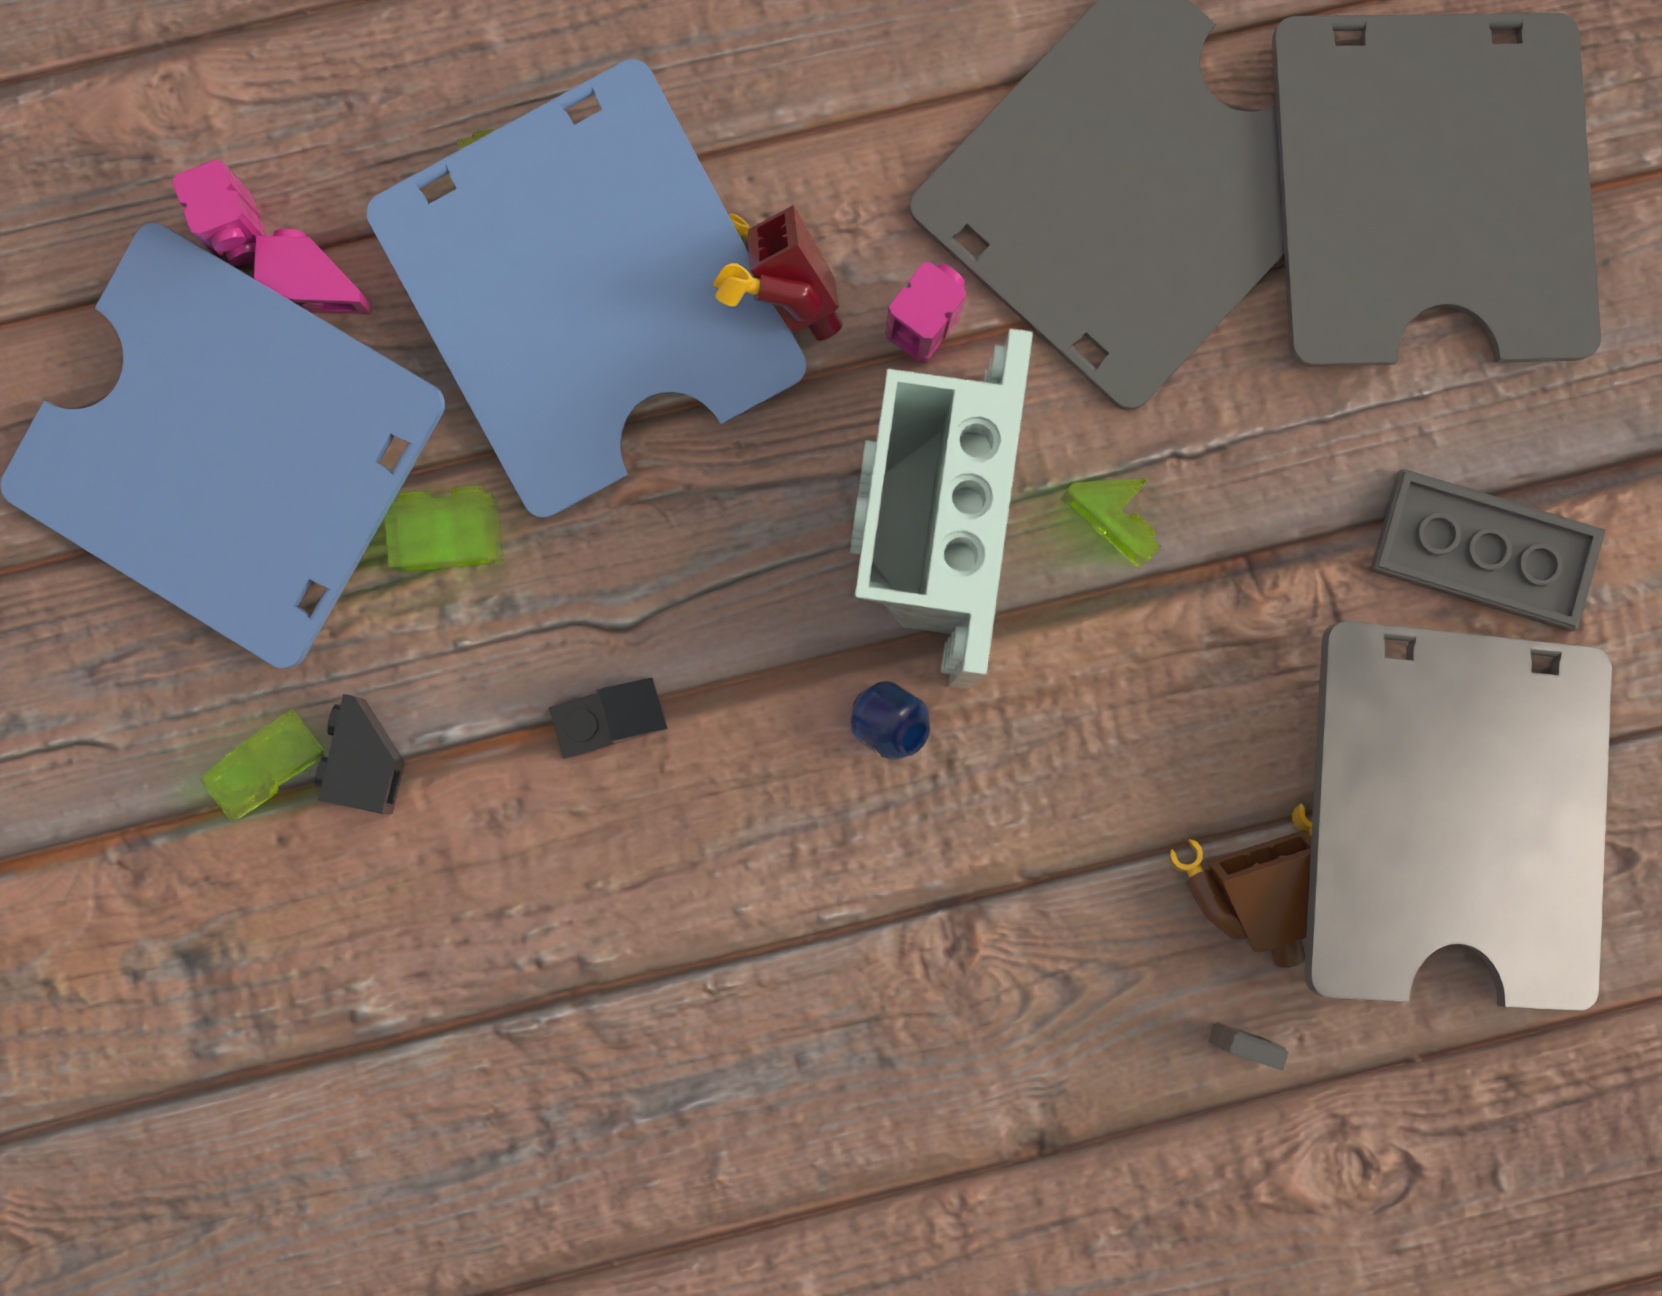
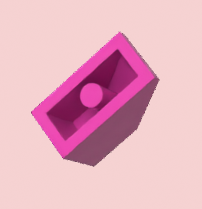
(305, 274)

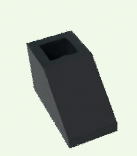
(362, 760)

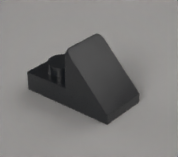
(608, 717)

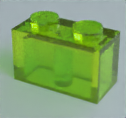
(443, 531)

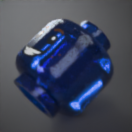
(890, 720)

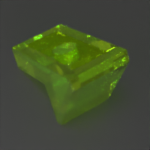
(1101, 508)

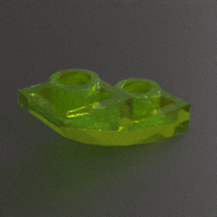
(262, 764)

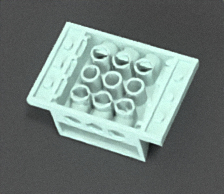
(940, 502)

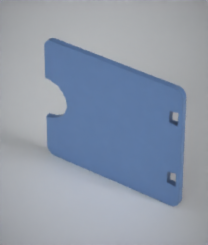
(581, 283)
(227, 449)

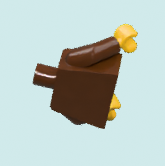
(1258, 892)

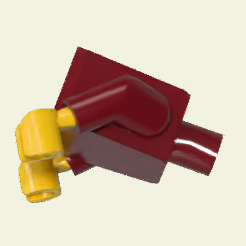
(785, 273)

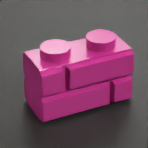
(220, 211)
(926, 310)

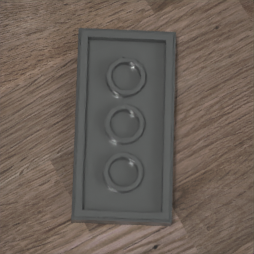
(1487, 550)

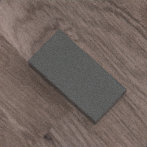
(1248, 1046)

